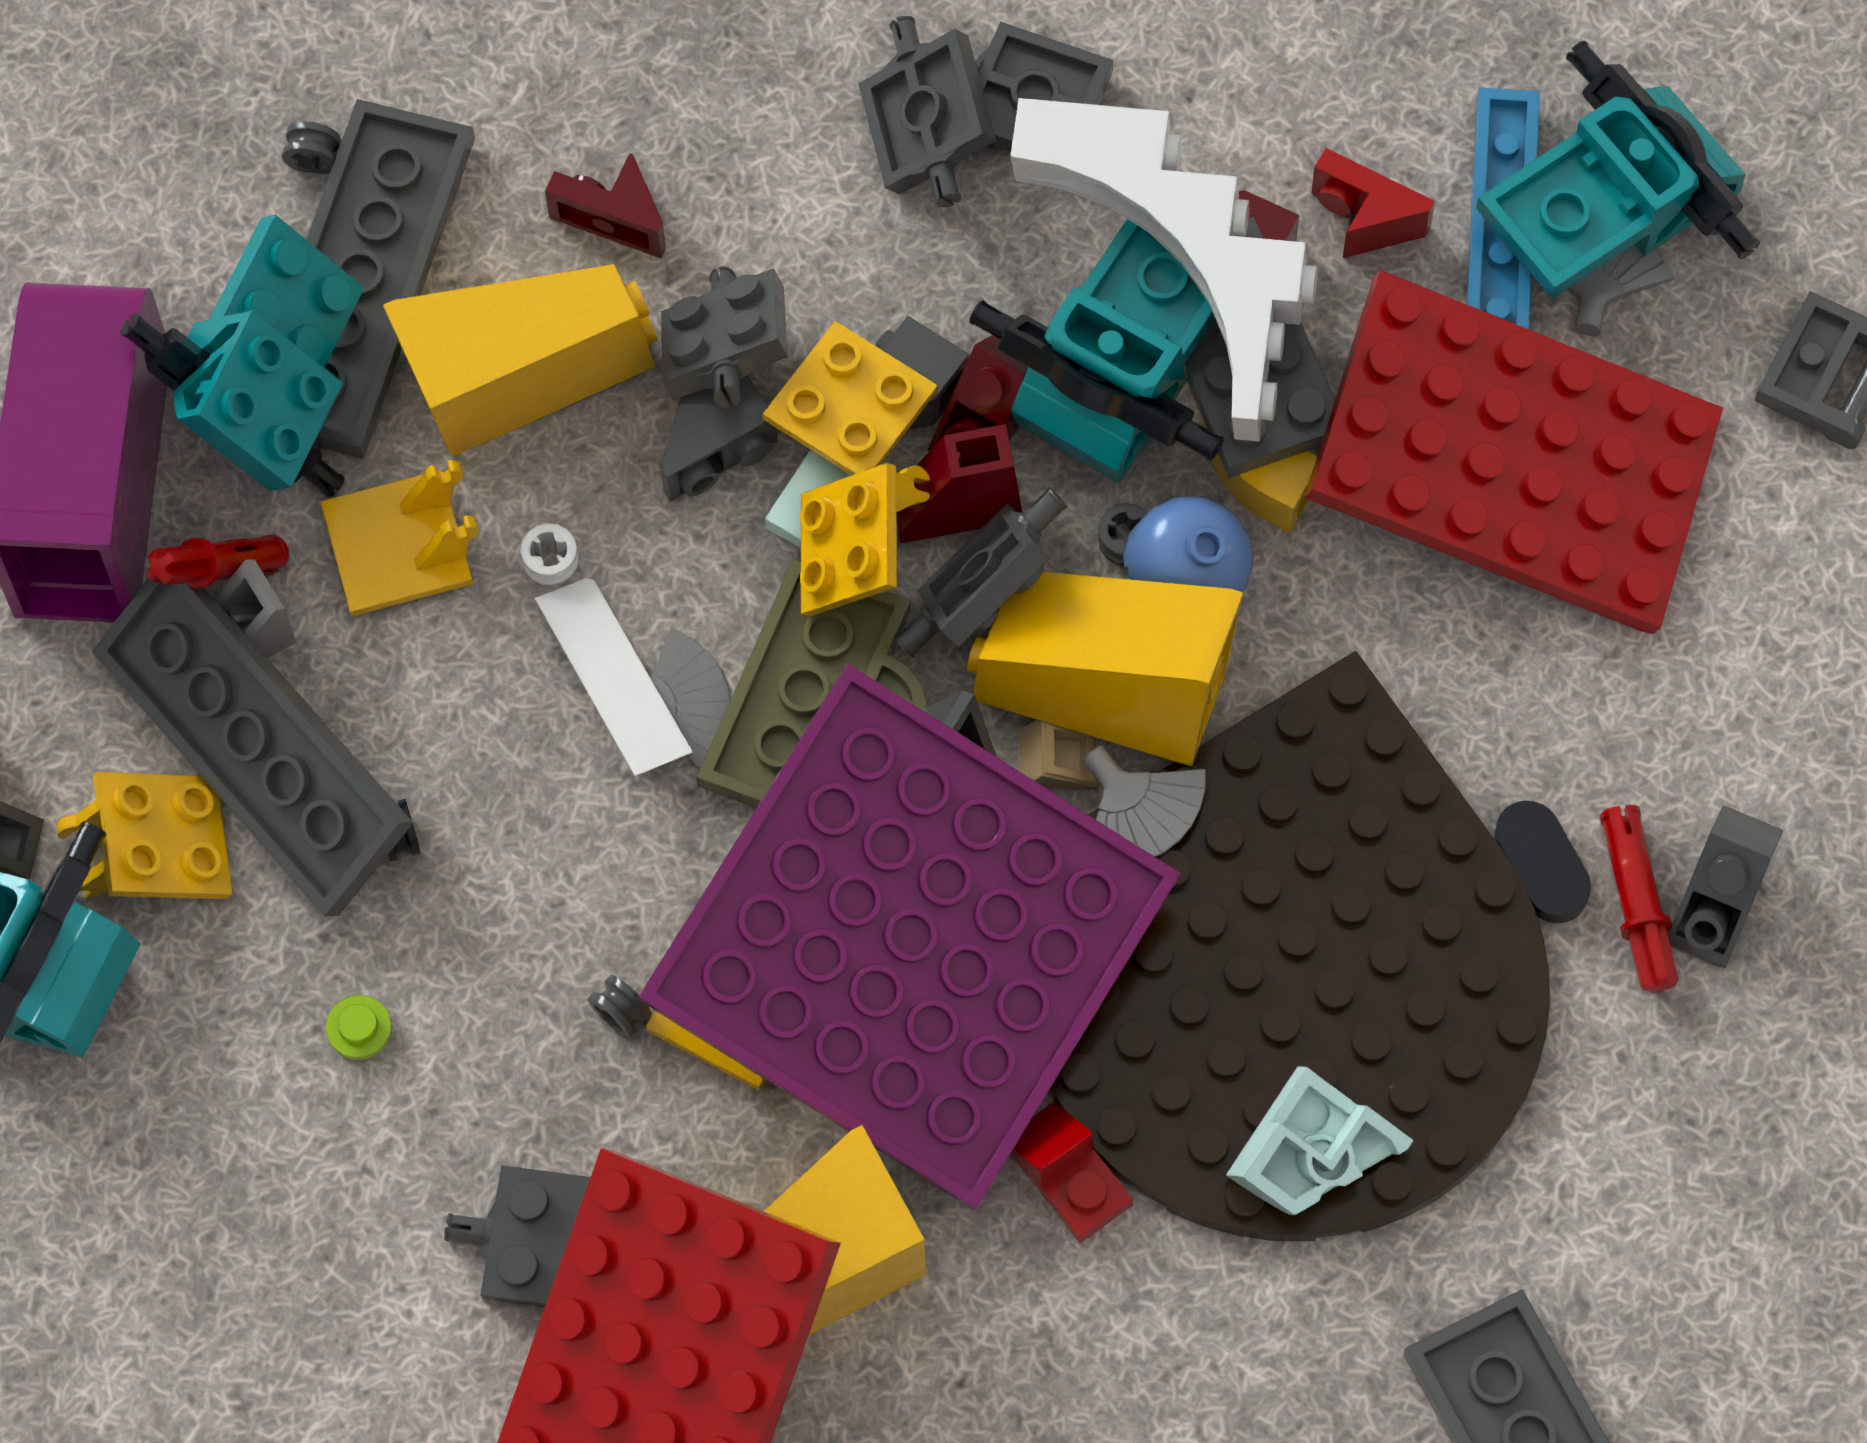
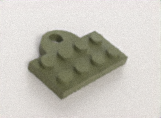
(790, 678)

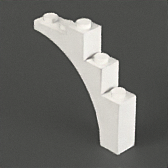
(1132, 166)

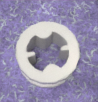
(564, 543)

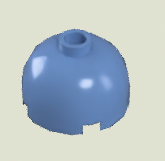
(1190, 544)

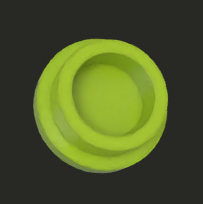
(358, 1027)

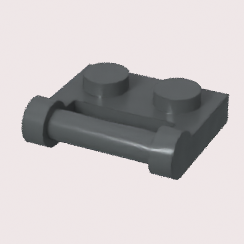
(1809, 366)

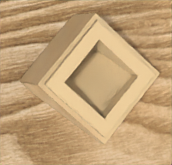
(1055, 756)

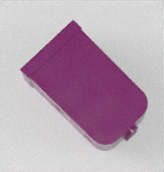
(77, 453)

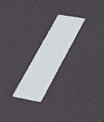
(613, 676)

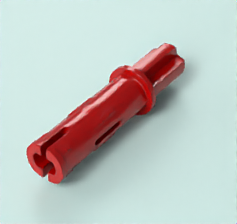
(203, 562)
(1644, 919)

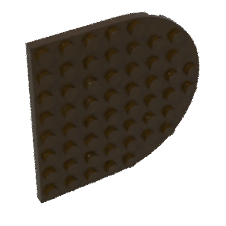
(1327, 922)

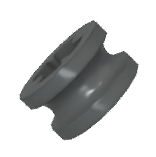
(311, 147)
(1114, 516)
(619, 1006)

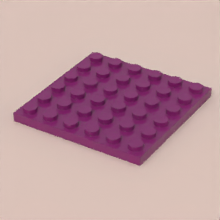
(909, 936)

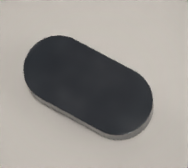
(1544, 860)

